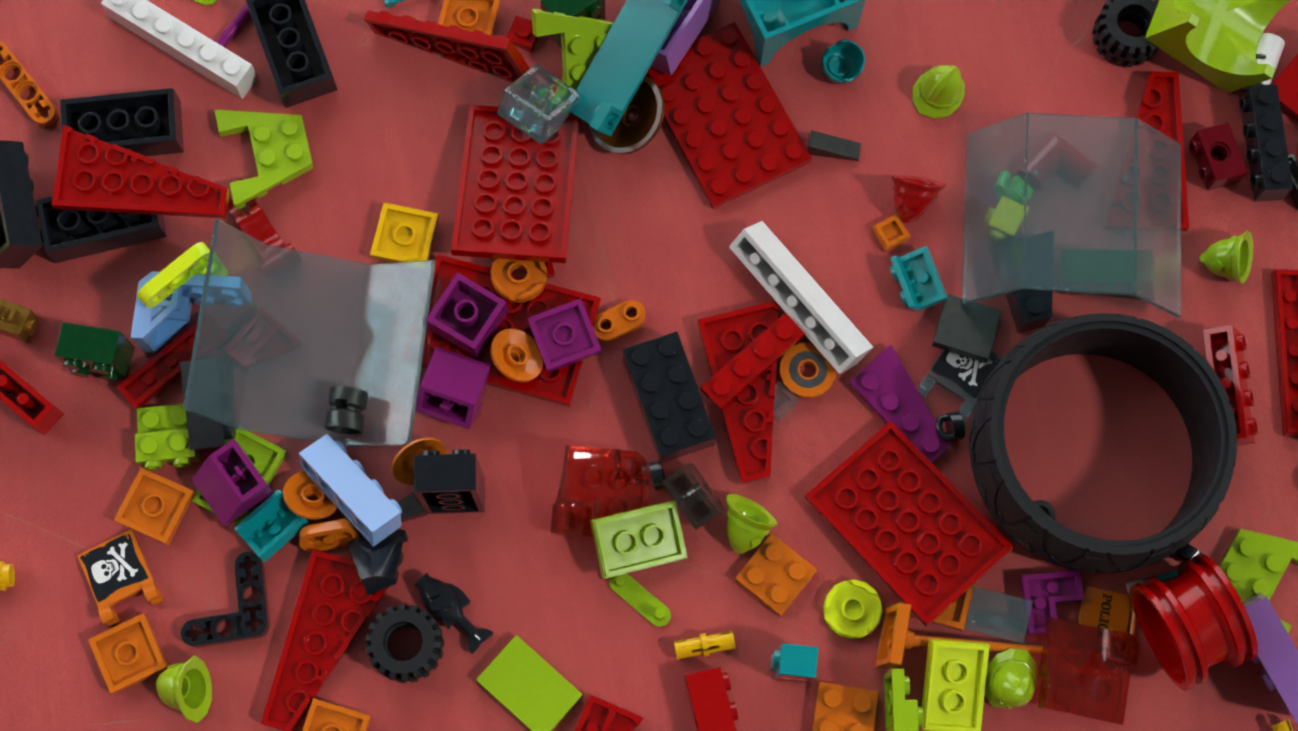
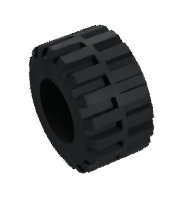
(1114, 41)
(389, 623)

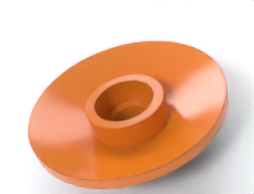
(521, 347)
(403, 463)
(297, 493)

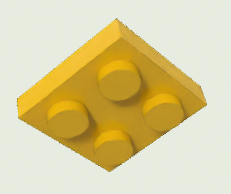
(404, 234)

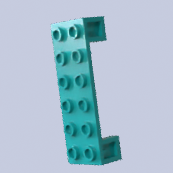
(624, 61)

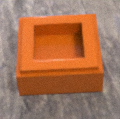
(891, 232)

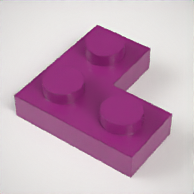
(1045, 591)

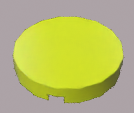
(852, 609)

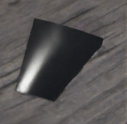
(378, 564)

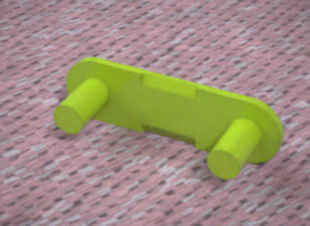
(640, 599)

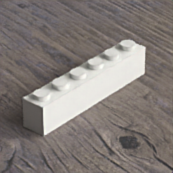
(184, 44)
(800, 297)

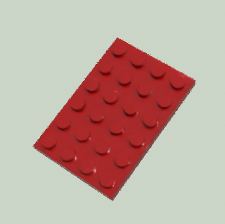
(728, 118)
(514, 190)
(552, 386)
(908, 523)

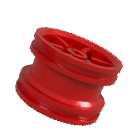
(1194, 621)

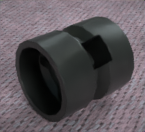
(345, 420)

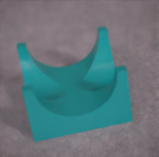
(780, 21)

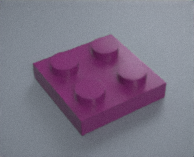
(564, 335)

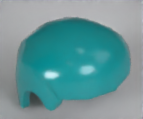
(843, 61)

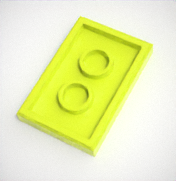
(954, 685)

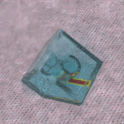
(537, 103)

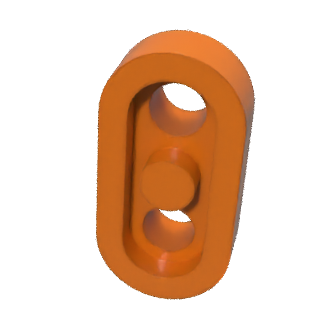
(619, 321)
(327, 535)

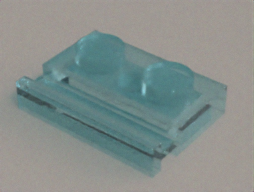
(998, 615)

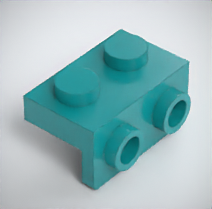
(918, 279)
(270, 526)

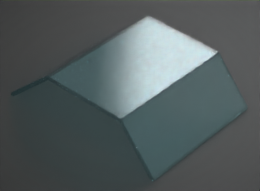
(1073, 209)
(294, 324)

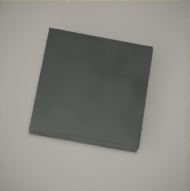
(966, 328)

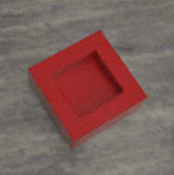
(522, 33)

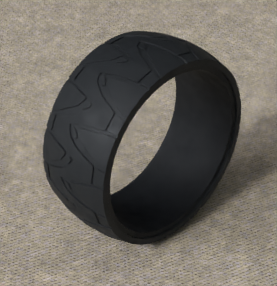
(1184, 378)

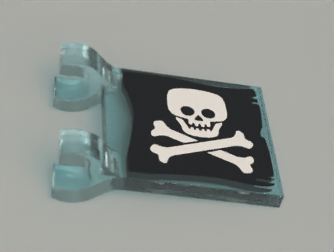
(959, 376)

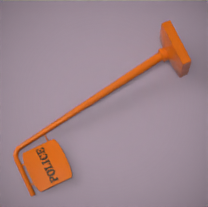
(1098, 609)

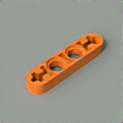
(22, 83)

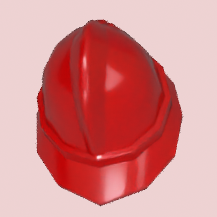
(914, 196)

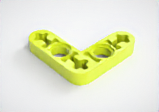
(175, 275)

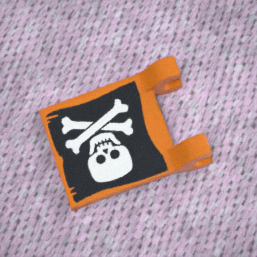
(116, 573)

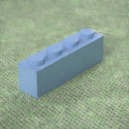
(351, 489)

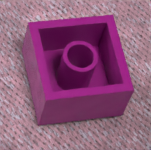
(467, 315)

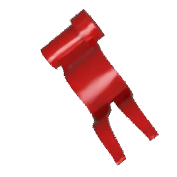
(257, 224)

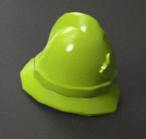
(939, 91)
(1230, 257)
(747, 523)
(1011, 679)
(186, 688)

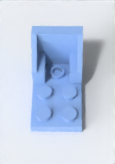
(159, 325)

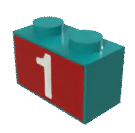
(794, 663)

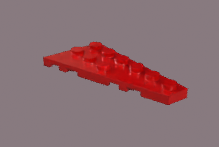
(461, 46)
(1162, 110)
(115, 179)
(751, 412)
(323, 626)

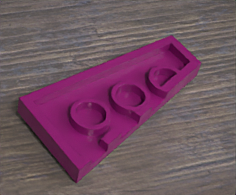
(895, 398)

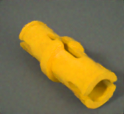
(704, 645)

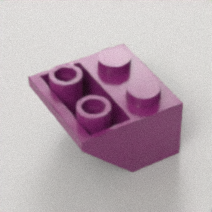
(453, 388)
(231, 482)

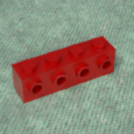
(1225, 355)

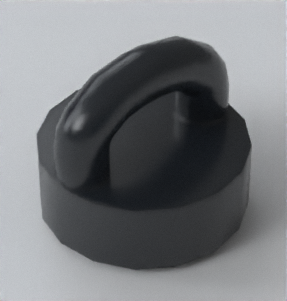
(954, 426)

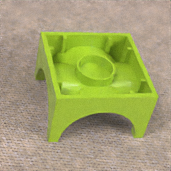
(1216, 38)

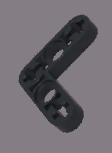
(239, 619)

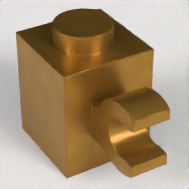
(17, 321)

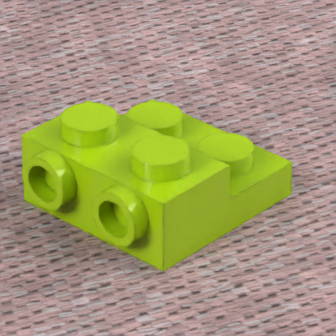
(163, 438)
(900, 713)

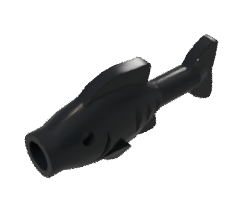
(447, 604)

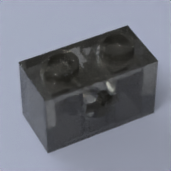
(693, 495)

